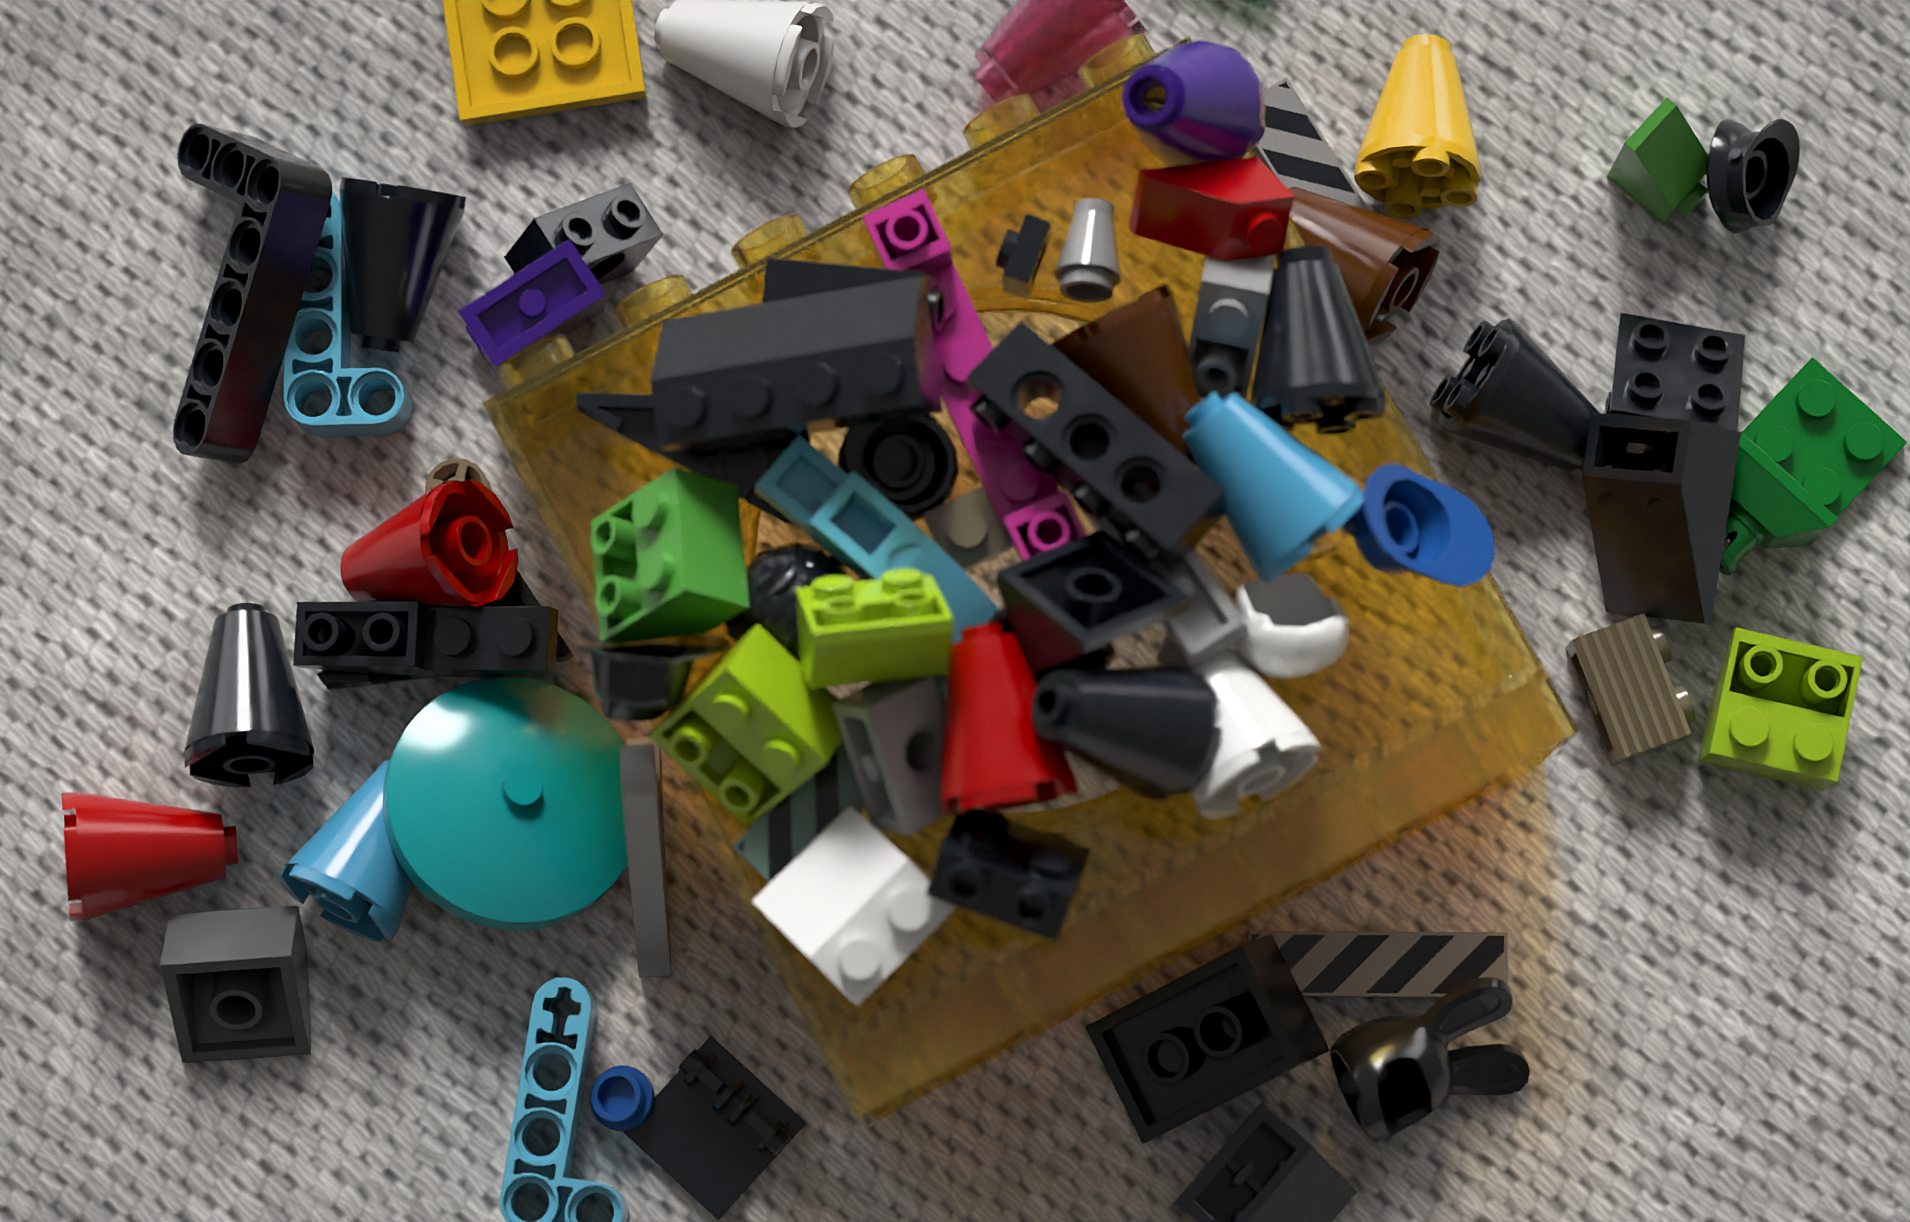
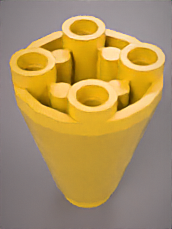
(1420, 135)

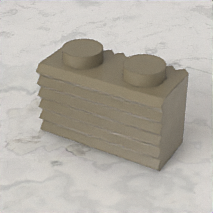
(1630, 688)

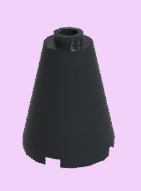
(394, 256)
(247, 705)
(1133, 724)

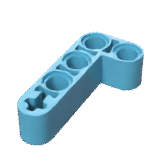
(332, 368)
(560, 1106)

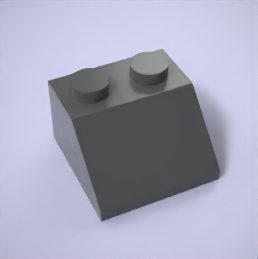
(238, 983)

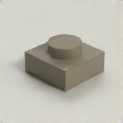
(968, 529)

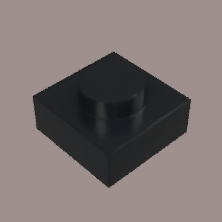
(1023, 255)

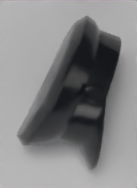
(1751, 172)
(903, 460)

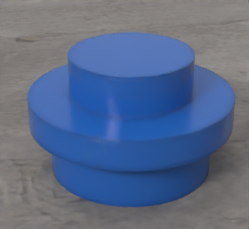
(622, 1098)

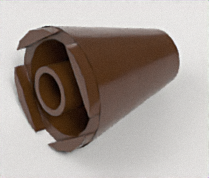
(1379, 256)
(1141, 362)

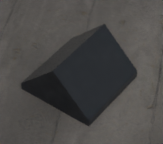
(1083, 598)

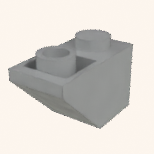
(1228, 324)

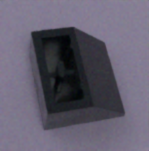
(1265, 1177)

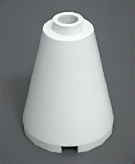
(752, 50)
(1261, 739)

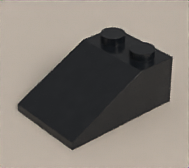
(1207, 1037)

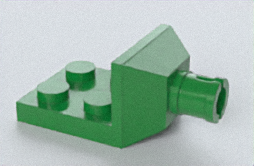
(1803, 464)

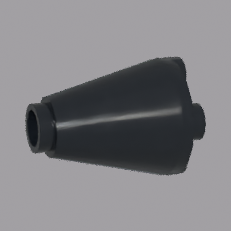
(1313, 349)
(1515, 399)

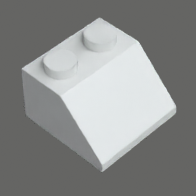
(852, 905)

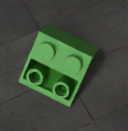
(669, 559)

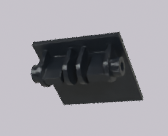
(1676, 372)
(715, 1127)

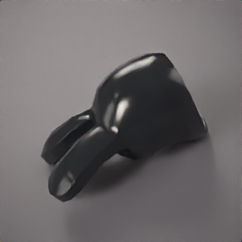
(1401, 1068)

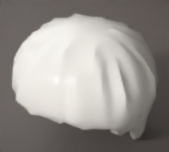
(1290, 626)

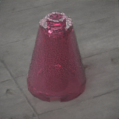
(1049, 42)

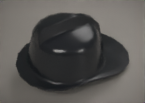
(648, 676)

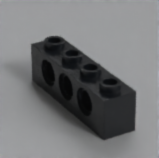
(1029, 369)

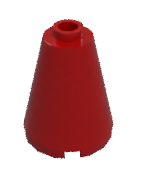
(436, 551)
(989, 735)
(138, 852)

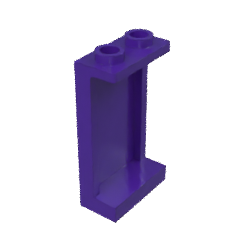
(534, 304)

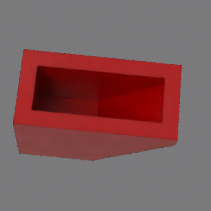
(1214, 208)

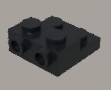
(1008, 872)

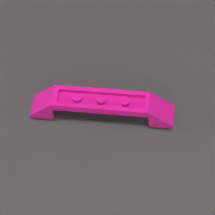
(1026, 503)

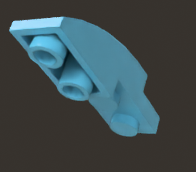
(865, 529)

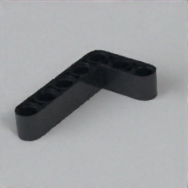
(256, 288)

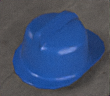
(1421, 528)

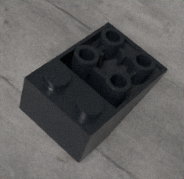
(1659, 512)

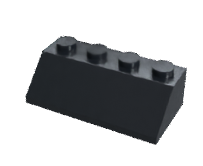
(795, 367)

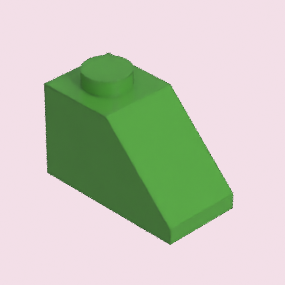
(1662, 165)

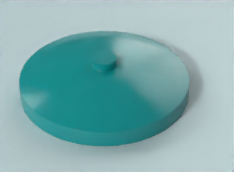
(508, 803)

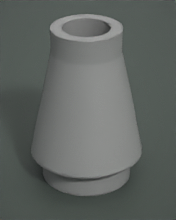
(1089, 257)

